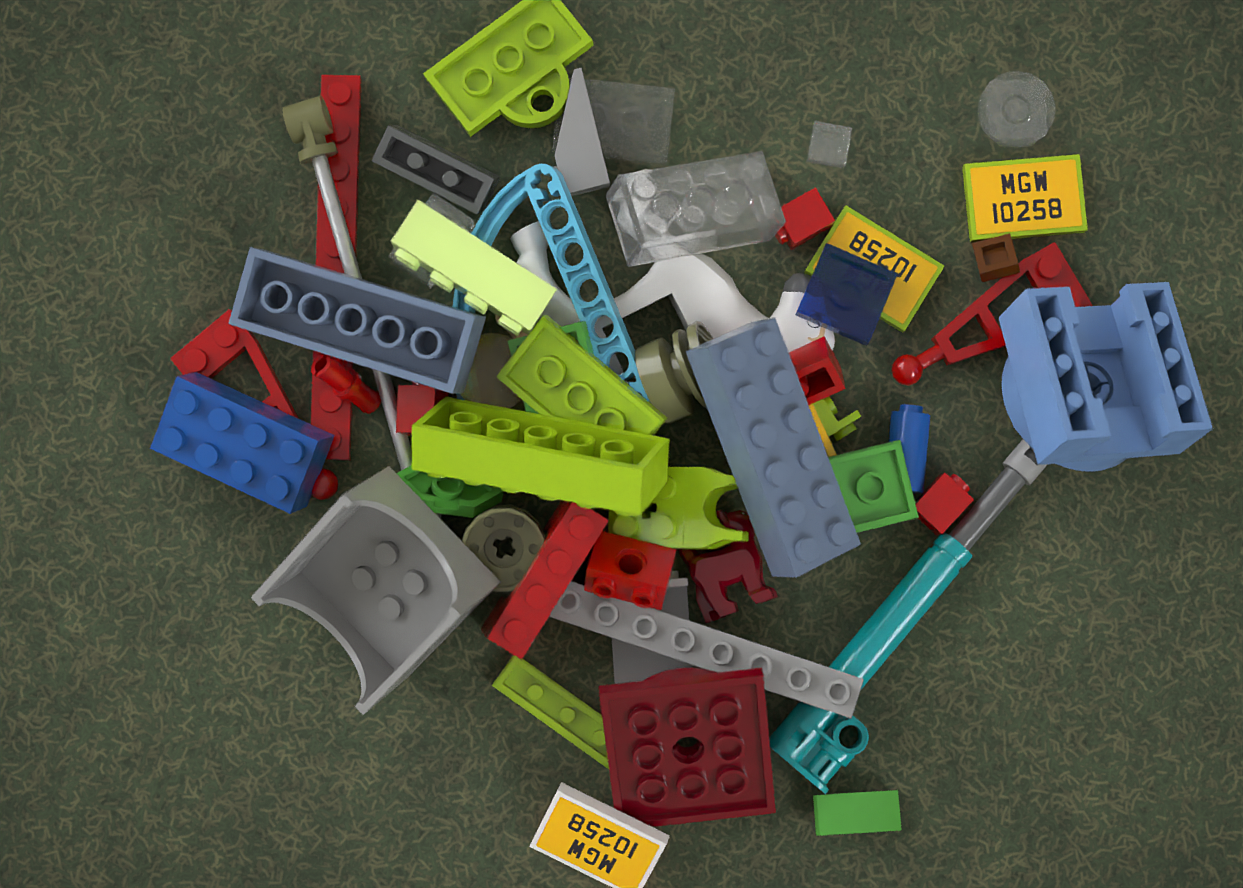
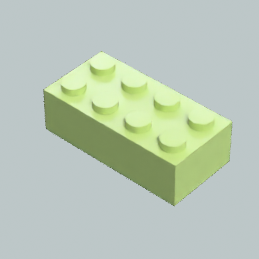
(473, 268)

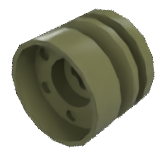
(668, 373)
(497, 524)

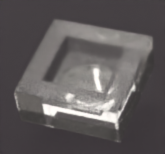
(829, 144)

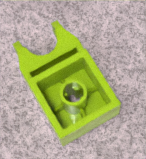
(684, 512)

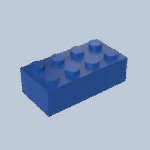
(242, 442)

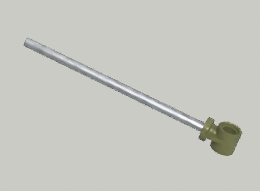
(309, 123)

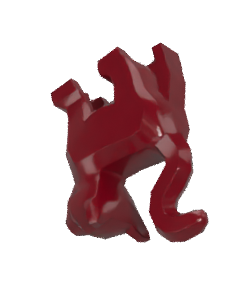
(722, 568)

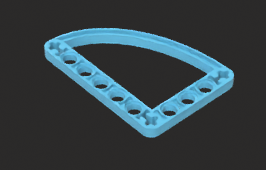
(558, 240)

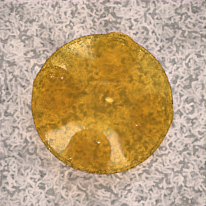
(482, 382)

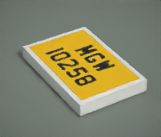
(598, 840)

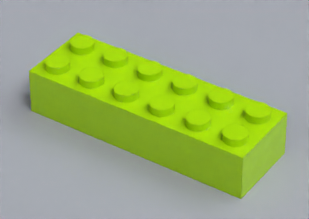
(540, 455)

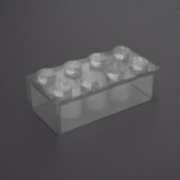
(695, 208)

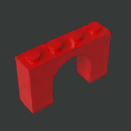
(522, 614)

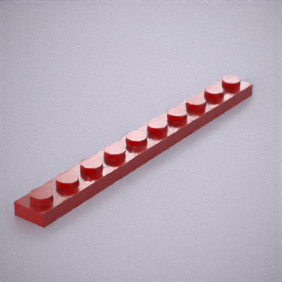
(343, 102)

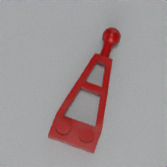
(1043, 269)
(219, 347)

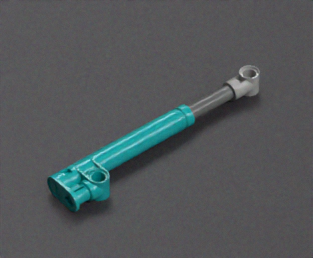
(811, 734)

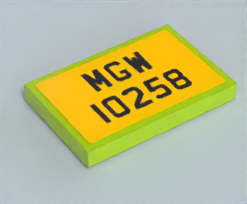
(1025, 197)
(873, 243)

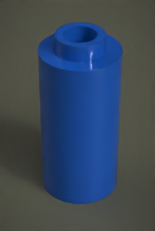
(912, 429)

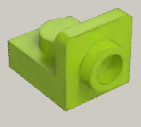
(826, 410)

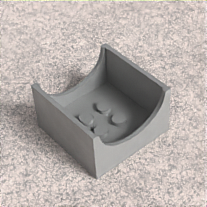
(381, 581)

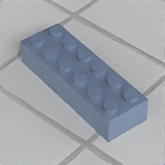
(357, 320)
(773, 448)

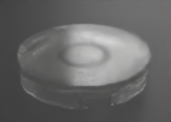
(1016, 109)

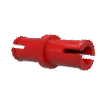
(345, 383)

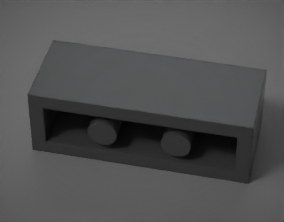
(435, 168)

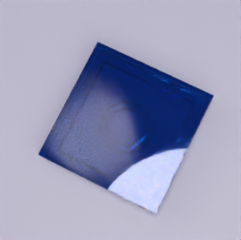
(846, 294)

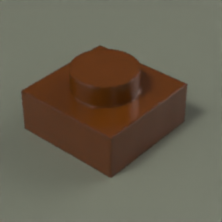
(996, 257)

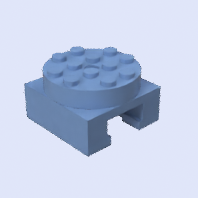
(1100, 378)

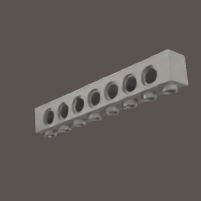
(709, 649)

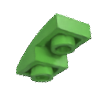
(857, 812)

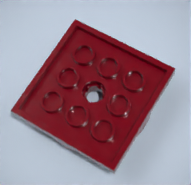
(712, 780)

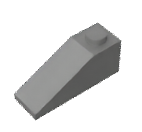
(578, 145)

